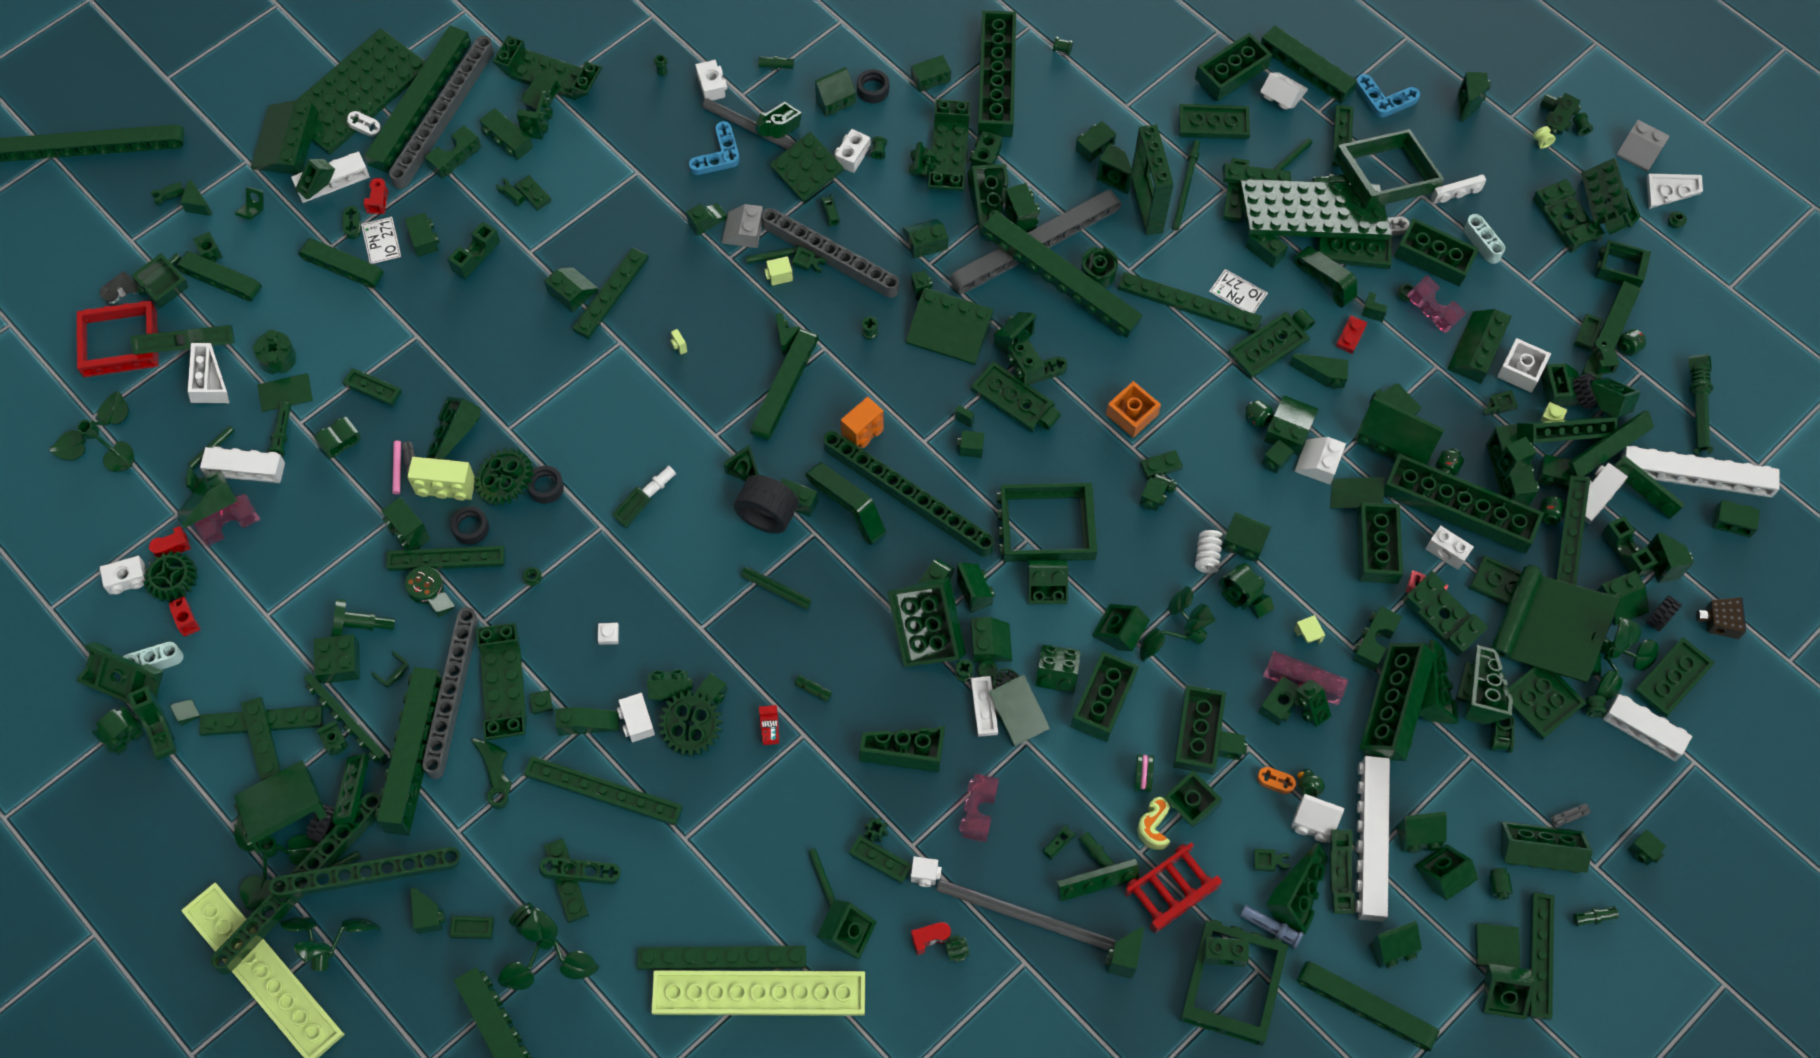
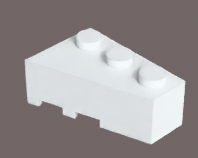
(1603, 489)

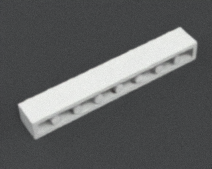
(1705, 471)
(1373, 839)

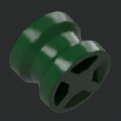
(1596, 706)

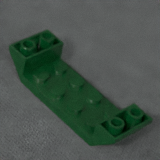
(525, 64)
(949, 144)
(502, 681)

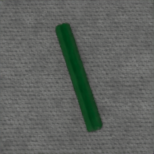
(776, 587)

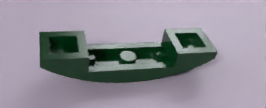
(1341, 872)

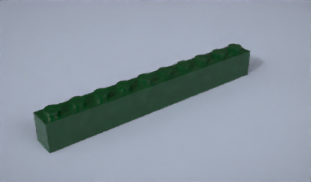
(417, 99)
(1061, 274)

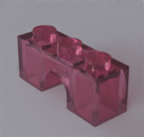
(1424, 297)
(211, 527)
(975, 824)

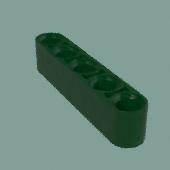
(341, 263)
(219, 276)

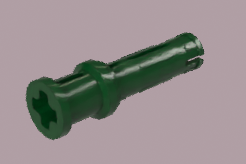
(279, 435)

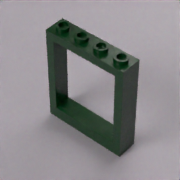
(1406, 140)
(1151, 201)
(1048, 491)
(1220, 1023)

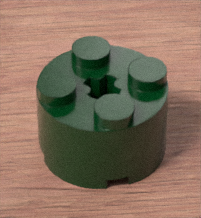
(1100, 265)
(274, 352)
(1242, 586)
(117, 730)

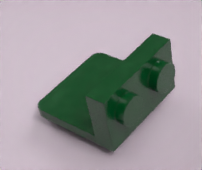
(536, 123)
(1398, 397)
(1058, 668)

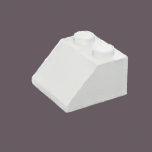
(1283, 90)
(1320, 458)
(1316, 818)

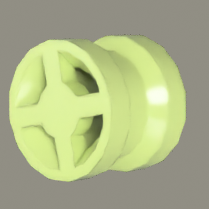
(1544, 137)

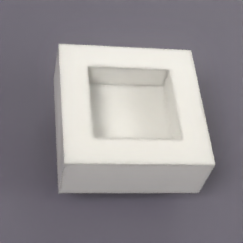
(608, 633)

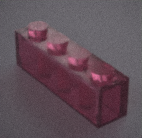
(1301, 672)

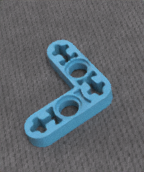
(1381, 100)
(722, 156)

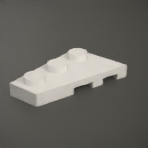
(1671, 188)

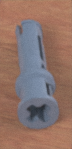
(1280, 931)

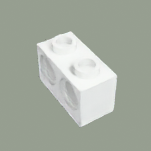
(852, 150)

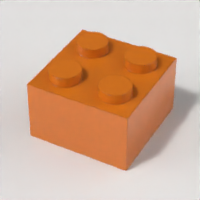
(1133, 409)
(863, 423)

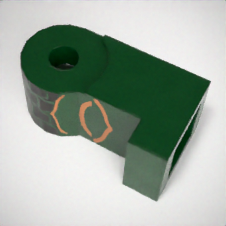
(1605, 356)

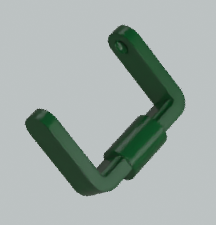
(396, 675)

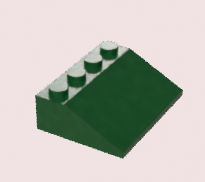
(285, 137)
(950, 326)
(1396, 432)
(927, 623)

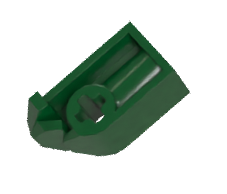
(778, 121)

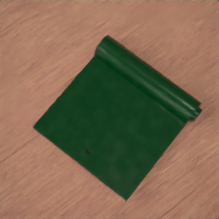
(1554, 625)

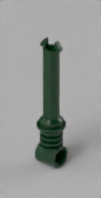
(1701, 387)

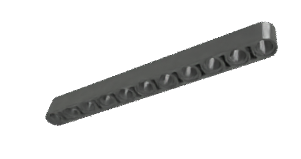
(441, 112)
(1048, 234)

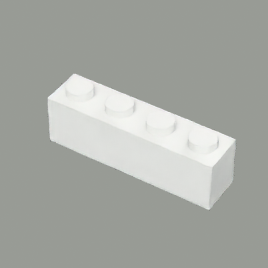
(347, 172)
(243, 464)
(1647, 727)

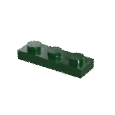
(372, 387)
(880, 859)

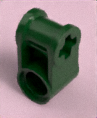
(1502, 737)

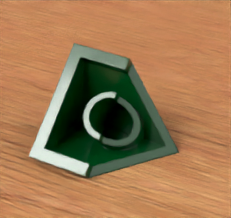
(741, 464)

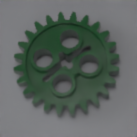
(504, 476)
(708, 727)

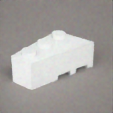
(205, 379)

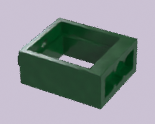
(1626, 252)

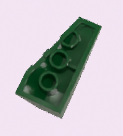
(987, 190)

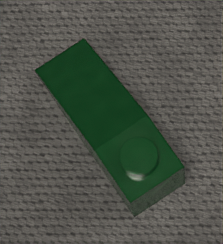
(1325, 370)
(585, 720)

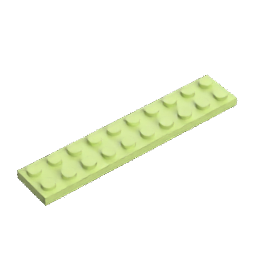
(266, 976)
(759, 993)

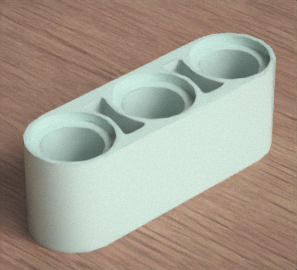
(1484, 238)
(161, 654)

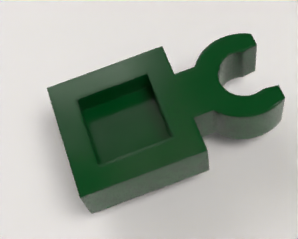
(805, 260)
(1267, 860)

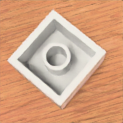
(1524, 365)

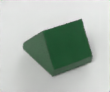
(1262, 606)

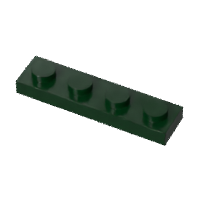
(1342, 127)
(1236, 173)
(1234, 203)
(1649, 487)
(261, 737)
(350, 789)
(1098, 880)
(569, 890)

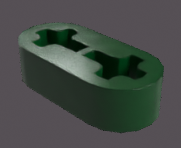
(347, 222)

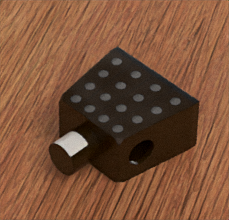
(1724, 617)

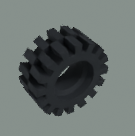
(1584, 391)
(1664, 613)
(320, 828)

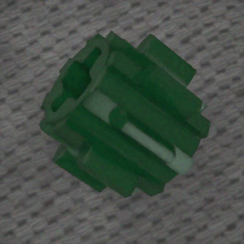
(879, 826)
(957, 948)

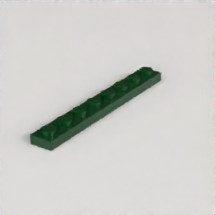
(1189, 302)
(603, 790)
(721, 958)

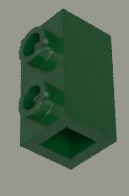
(1560, 118)
(667, 684)
(1313, 703)

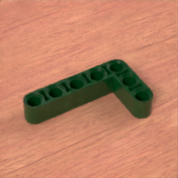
(850, 498)

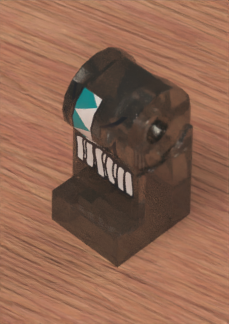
(117, 289)

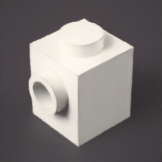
(925, 871)

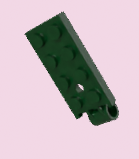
(1606, 185)
(1266, 348)
(1010, 394)

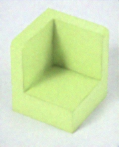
(1310, 629)

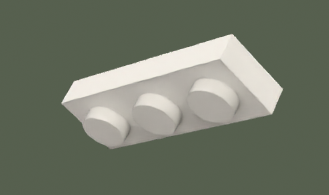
(1458, 189)
(984, 707)

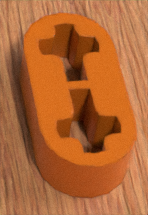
(1277, 776)

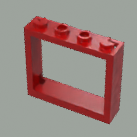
(118, 363)

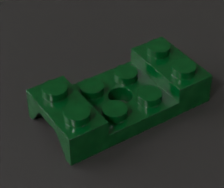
(1559, 201)
(1459, 628)
(101, 673)

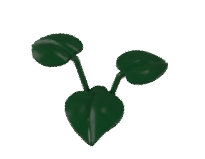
(71, 443)
(1198, 619)
(1626, 635)
(256, 889)
(544, 930)
(321, 951)

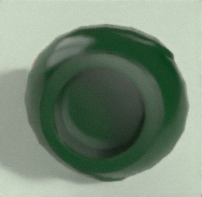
(1310, 783)

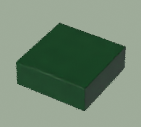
(964, 416)

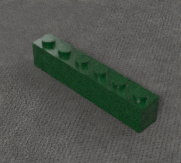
(1309, 64)
(1566, 429)

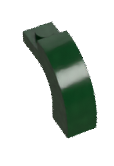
(154, 721)

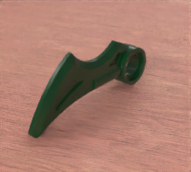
(494, 759)

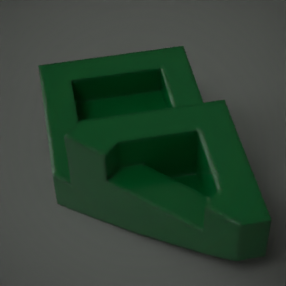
(1501, 403)

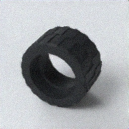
(766, 504)

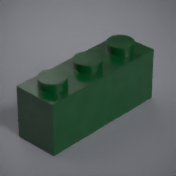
(505, 134)

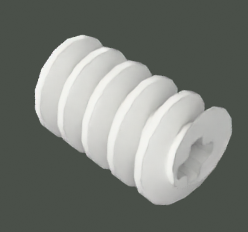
(1208, 551)

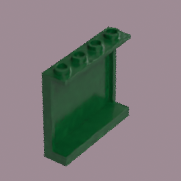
(277, 803)

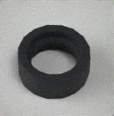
(873, 75)
(554, 494)
(466, 512)

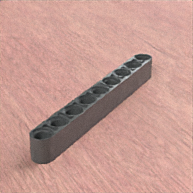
(834, 259)
(452, 700)

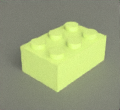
(441, 478)

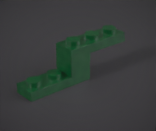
(181, 339)

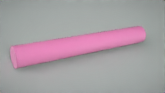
(396, 467)

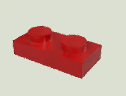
(1351, 334)

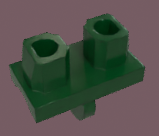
(922, 160)

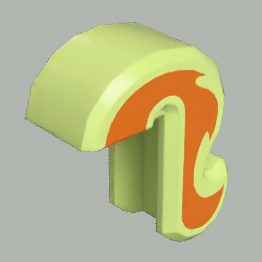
(1149, 821)

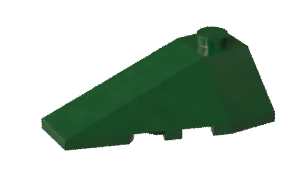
(456, 421)
(1488, 692)
(1437, 700)
(1296, 893)

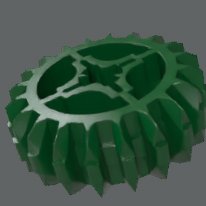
(159, 575)

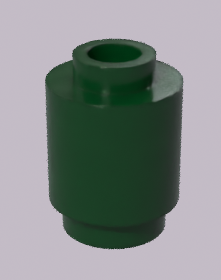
(1500, 883)

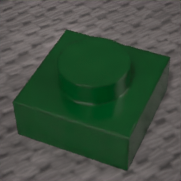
(541, 702)

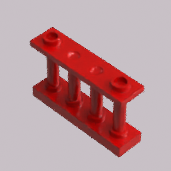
(1175, 907)

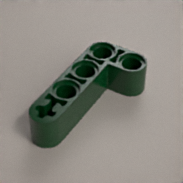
(1329, 273)

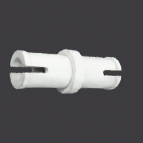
(659, 481)

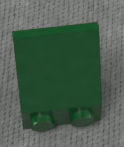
(1291, 423)
(209, 497)

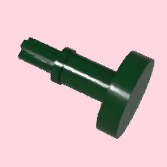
(357, 620)

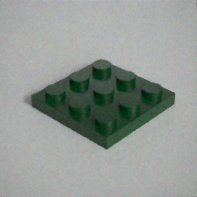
(807, 167)
(1544, 701)

